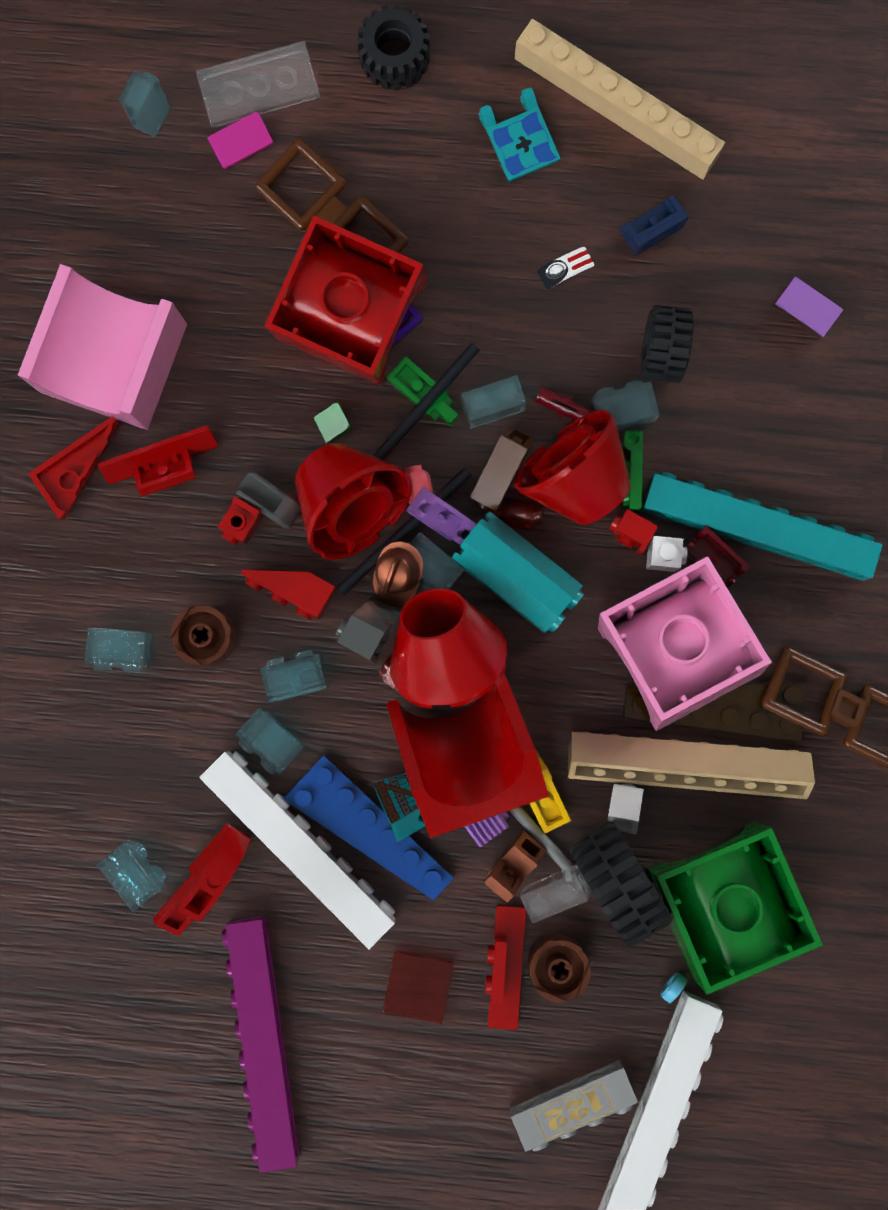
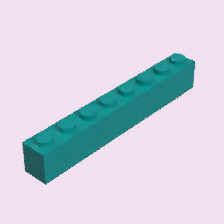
(762, 527)

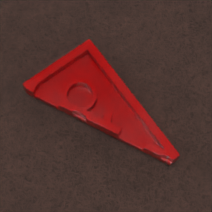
(67, 472)

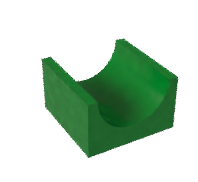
(735, 908)

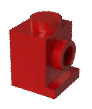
(250, 520)
(633, 530)

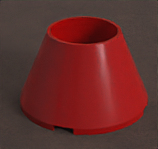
(580, 472)
(348, 499)
(445, 651)

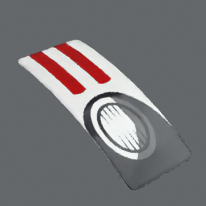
(565, 267)

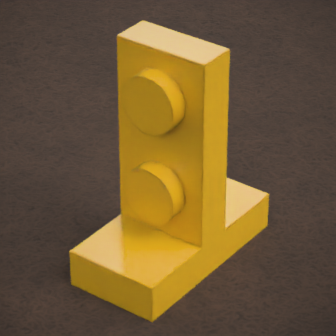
(550, 810)

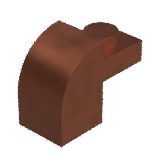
(514, 866)

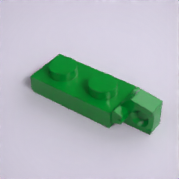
(415, 385)
(634, 446)

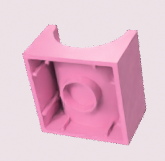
(102, 349)
(684, 642)

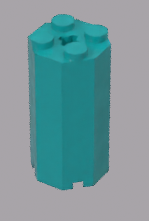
(518, 573)

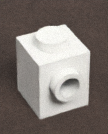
(666, 554)
(625, 807)

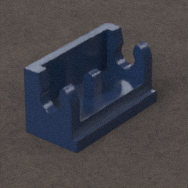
(654, 225)

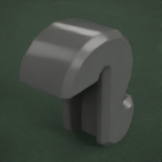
(269, 500)

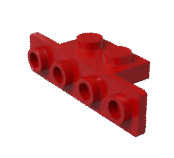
(161, 463)
(506, 972)

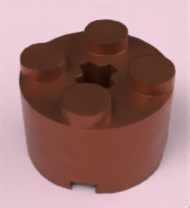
(188, 643)
(565, 983)

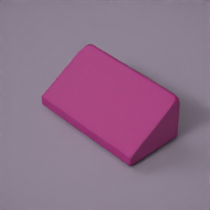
(240, 140)

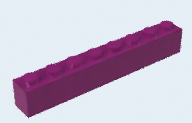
(262, 1044)

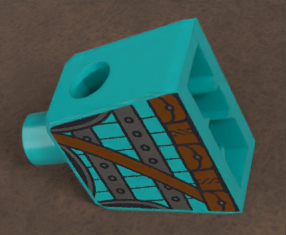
(399, 805)

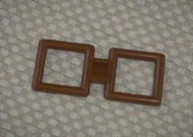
(327, 205)
(839, 706)

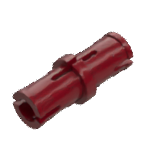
(546, 397)

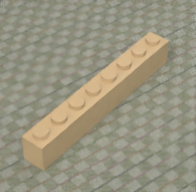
(618, 99)
(690, 765)

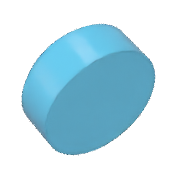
(673, 987)

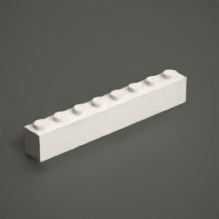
(298, 848)
(663, 1105)

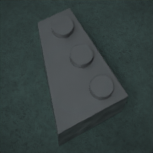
(368, 628)

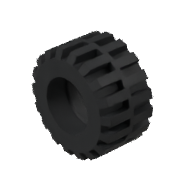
(393, 26)
(667, 343)

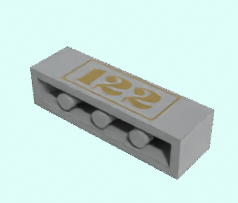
(573, 1106)

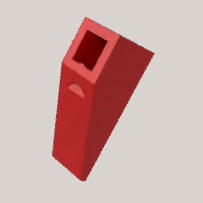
(300, 588)

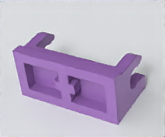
(809, 306)
(439, 516)

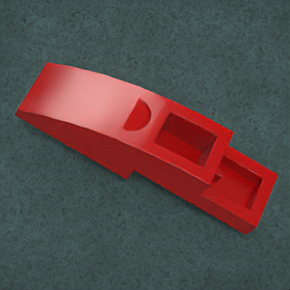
(207, 881)

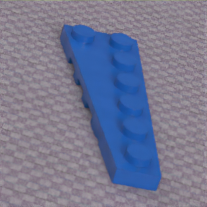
(353, 816)

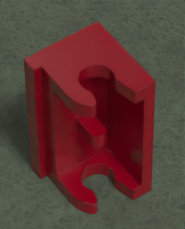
(723, 558)

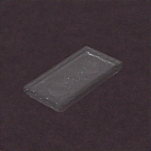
(258, 84)

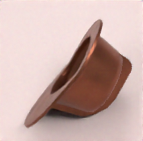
(398, 573)

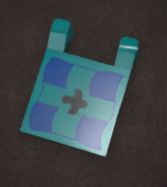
(521, 141)

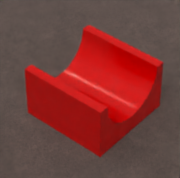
(345, 299)
(470, 761)

